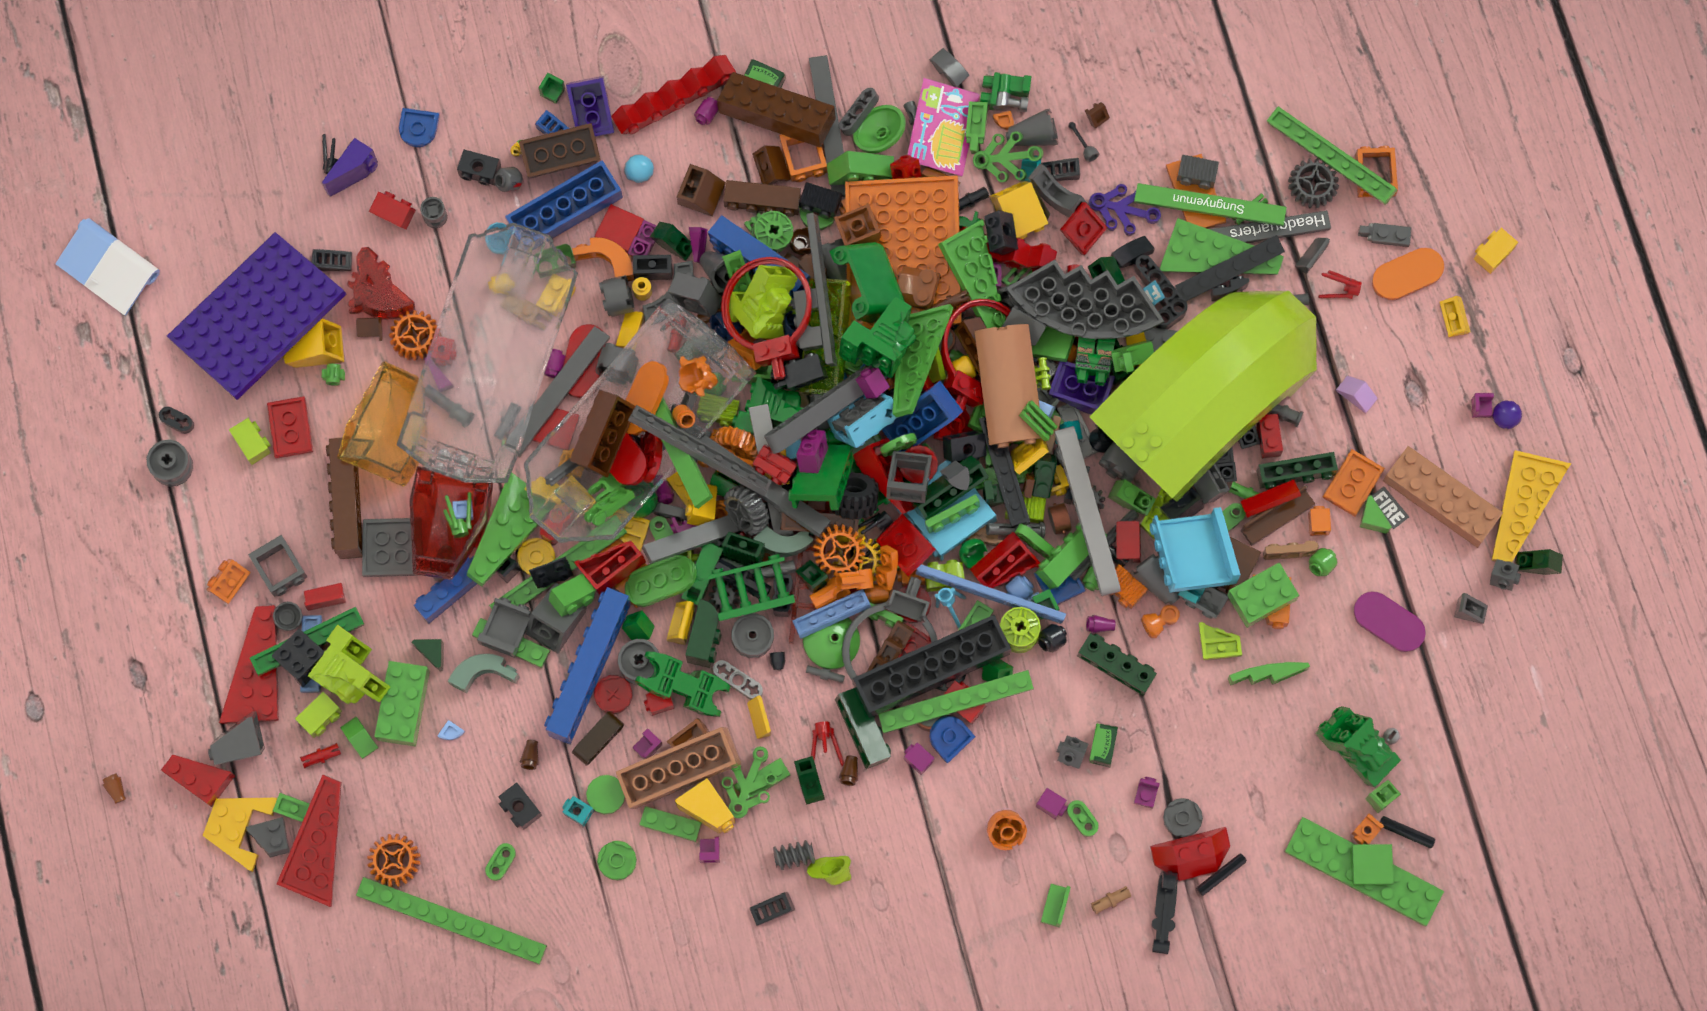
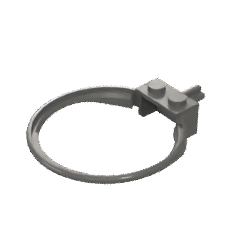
(898, 602)

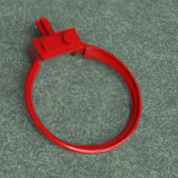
(775, 350)
(958, 384)

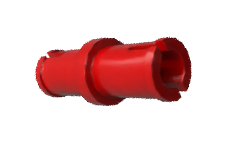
(320, 755)

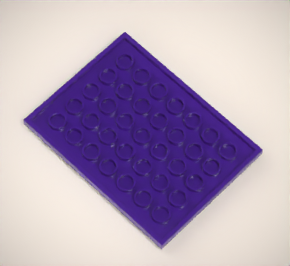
(256, 315)

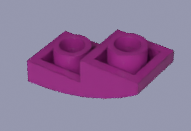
(643, 242)

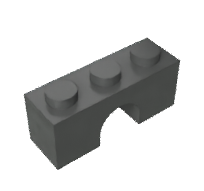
(812, 336)

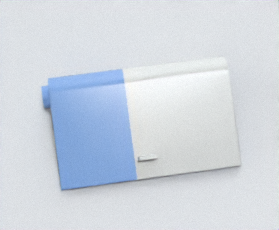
(106, 266)

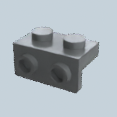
(1210, 602)

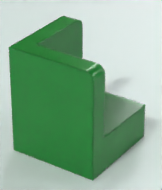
(552, 88)
(1045, 599)
(638, 626)
(996, 670)

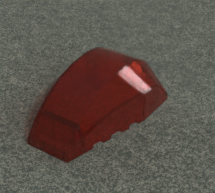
(433, 545)

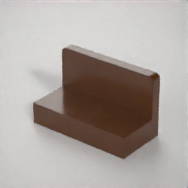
(771, 164)

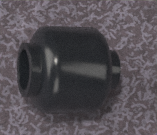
(1052, 638)

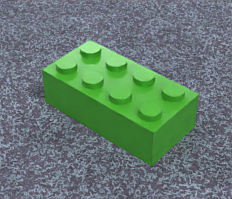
(402, 704)

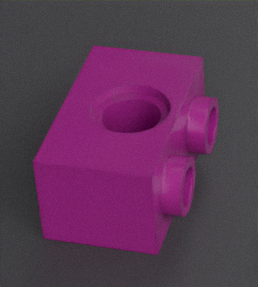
(812, 451)

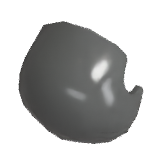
(287, 616)

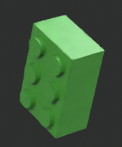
(1263, 595)

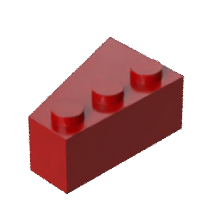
(1004, 562)
(611, 566)
(198, 778)

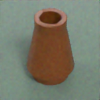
(114, 787)

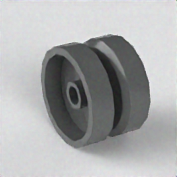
(169, 463)
(752, 647)
(629, 656)

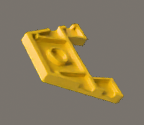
(229, 822)

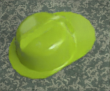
(832, 869)

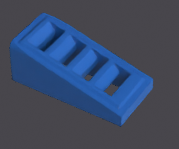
(553, 120)

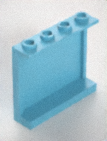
(957, 532)
(1195, 551)

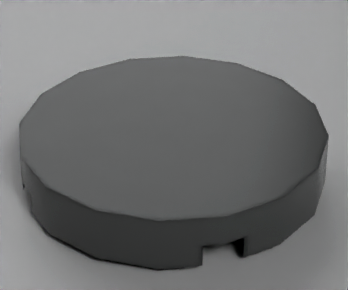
(1182, 817)

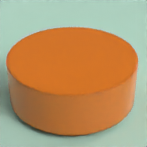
(1170, 614)

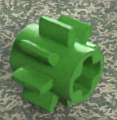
(333, 374)

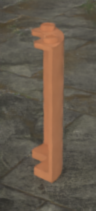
(1007, 382)

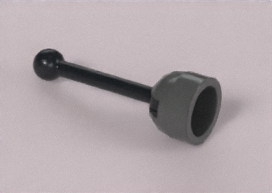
(1090, 153)

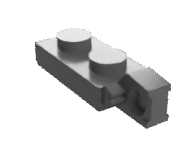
(1386, 234)

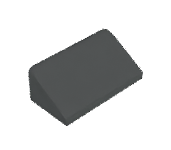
(1312, 254)

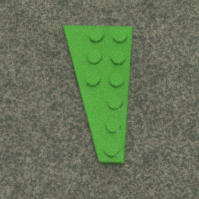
(1199, 248)
(974, 270)
(916, 363)
(505, 531)

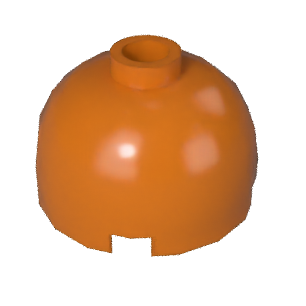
(1006, 829)

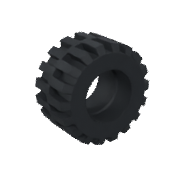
(859, 497)

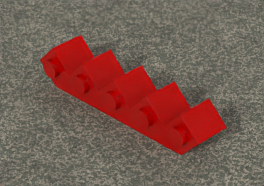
(673, 95)
(1026, 255)

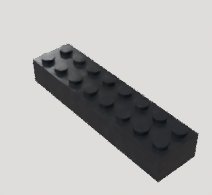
(931, 666)

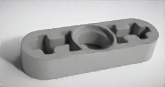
(723, 676)

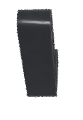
(1165, 286)

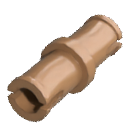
(1111, 900)

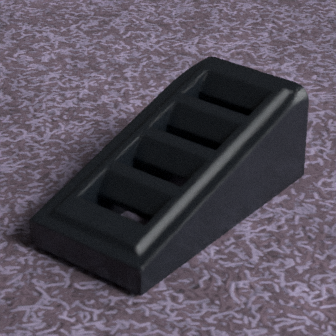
(1064, 163)
(316, 253)
(789, 908)

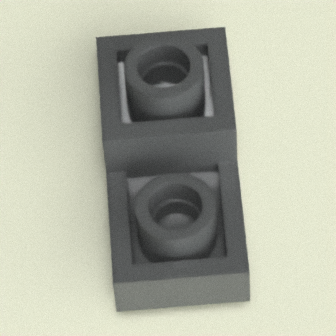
(949, 66)

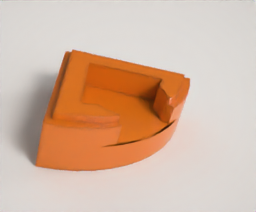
(1004, 119)

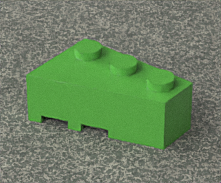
(859, 167)

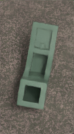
(784, 545)
(477, 665)

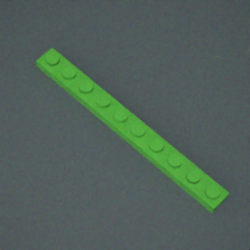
(451, 920)

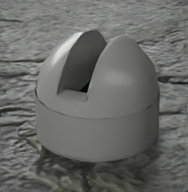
(1388, 732)

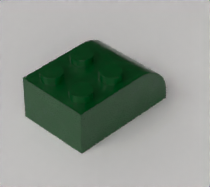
(704, 636)

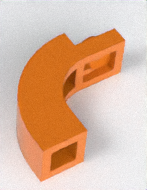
(608, 251)

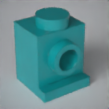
(573, 803)

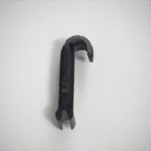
(1164, 910)

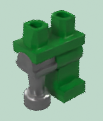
(1004, 87)

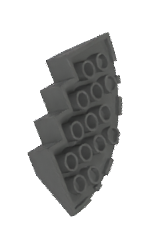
(1083, 305)

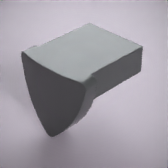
(956, 475)

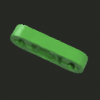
(1034, 540)

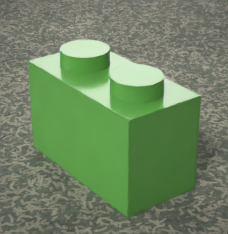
(572, 595)

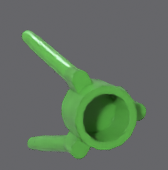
(458, 526)

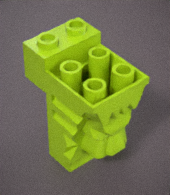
(764, 302)
(342, 672)

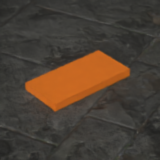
(1203, 220)

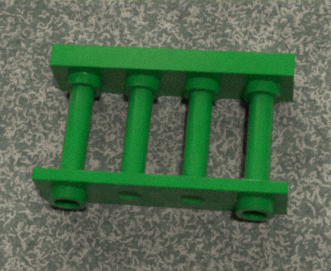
(764, 602)

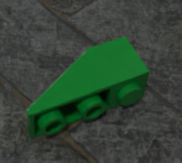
(705, 563)

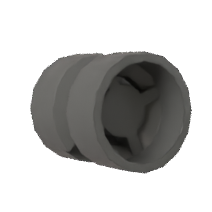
(433, 212)

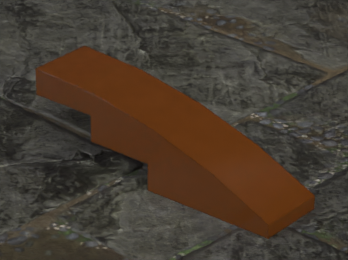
(893, 645)

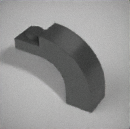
(1054, 193)

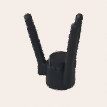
(330, 162)
(881, 521)

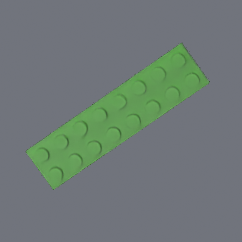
(1334, 858)

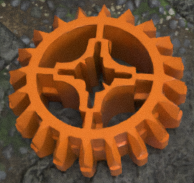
(407, 337)
(737, 440)
(847, 546)
(387, 867)

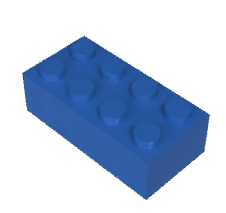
(932, 412)

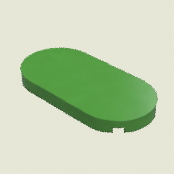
(660, 580)

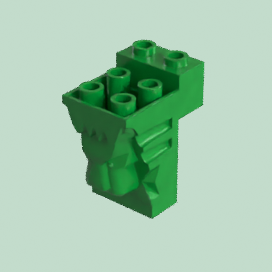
(884, 343)
(781, 404)
(1358, 745)

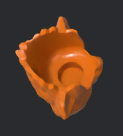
(696, 375)

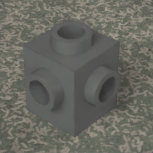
(1505, 575)
(1072, 751)

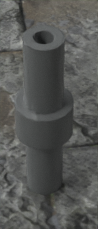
(825, 674)

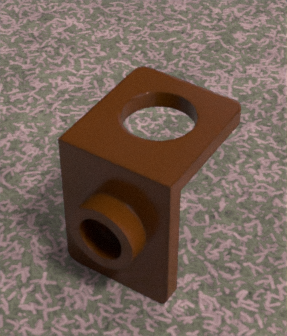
(369, 327)

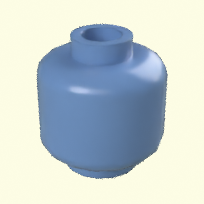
(1020, 587)

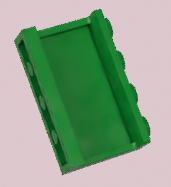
(829, 482)

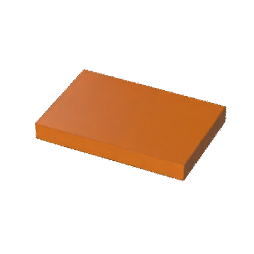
(1353, 482)

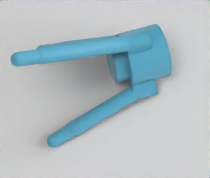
(947, 598)

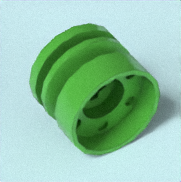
(777, 221)

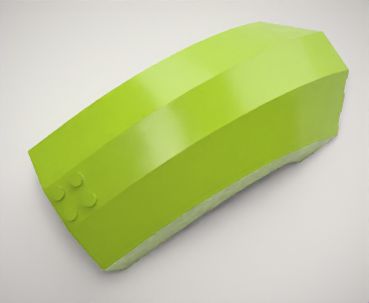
(1211, 385)

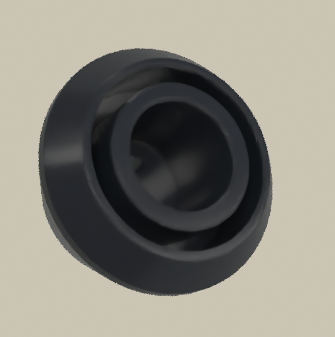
(1099, 440)

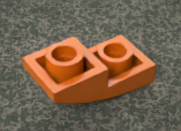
(887, 571)

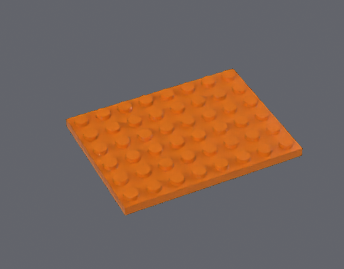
(912, 221)

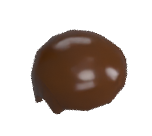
(800, 241)

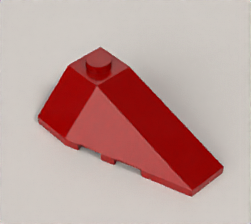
(878, 467)

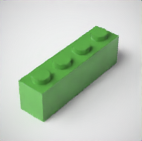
(1063, 559)

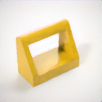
(681, 622)

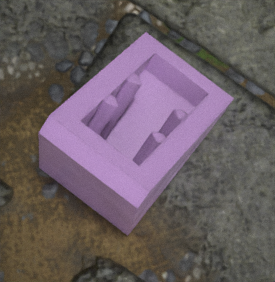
(1357, 393)

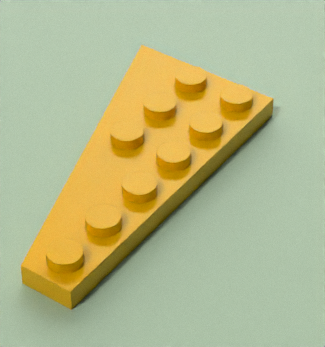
(1527, 492)

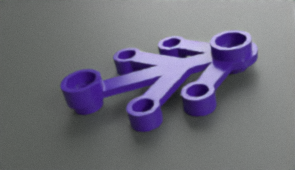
(1121, 208)

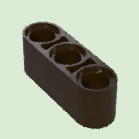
(598, 738)

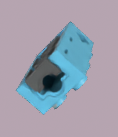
(862, 419)

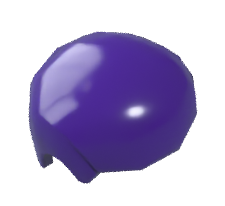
(1507, 414)

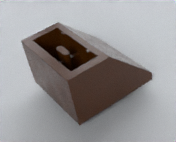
(700, 190)

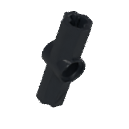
(748, 577)

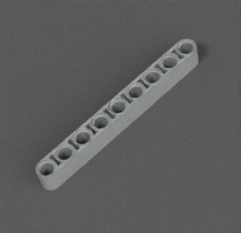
(1087, 511)

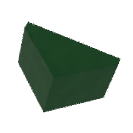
(812, 576)
(432, 650)

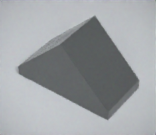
(1470, 609)

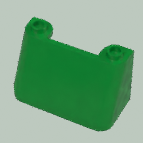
(872, 276)

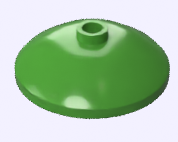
(880, 129)
(825, 651)

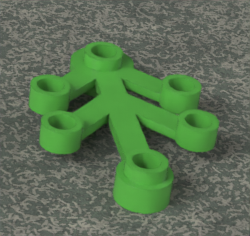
(1005, 157)
(747, 786)

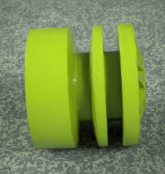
(1028, 636)

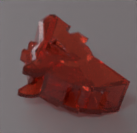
(374, 289)

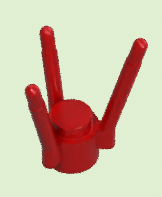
(1351, 286)
(823, 732)

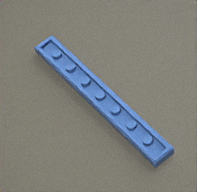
(989, 593)

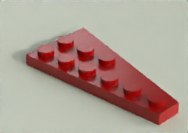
(248, 690)
(313, 854)

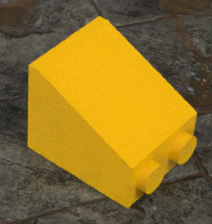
(1024, 205)
(318, 346)
(706, 807)

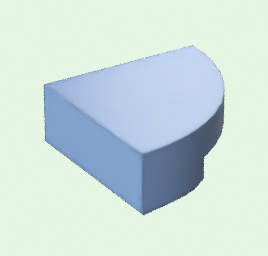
(450, 731)

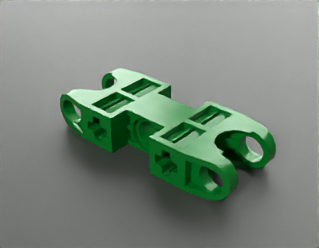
(669, 679)

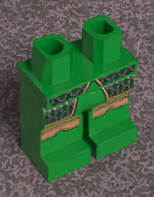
(1094, 364)

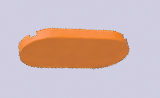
(1408, 273)
(647, 390)

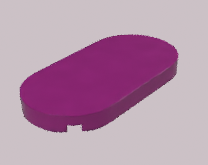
(1389, 621)

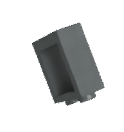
(908, 491)
(266, 551)

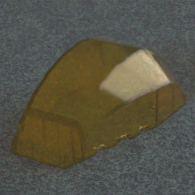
(376, 426)

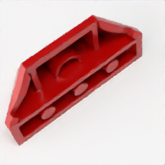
(1192, 854)

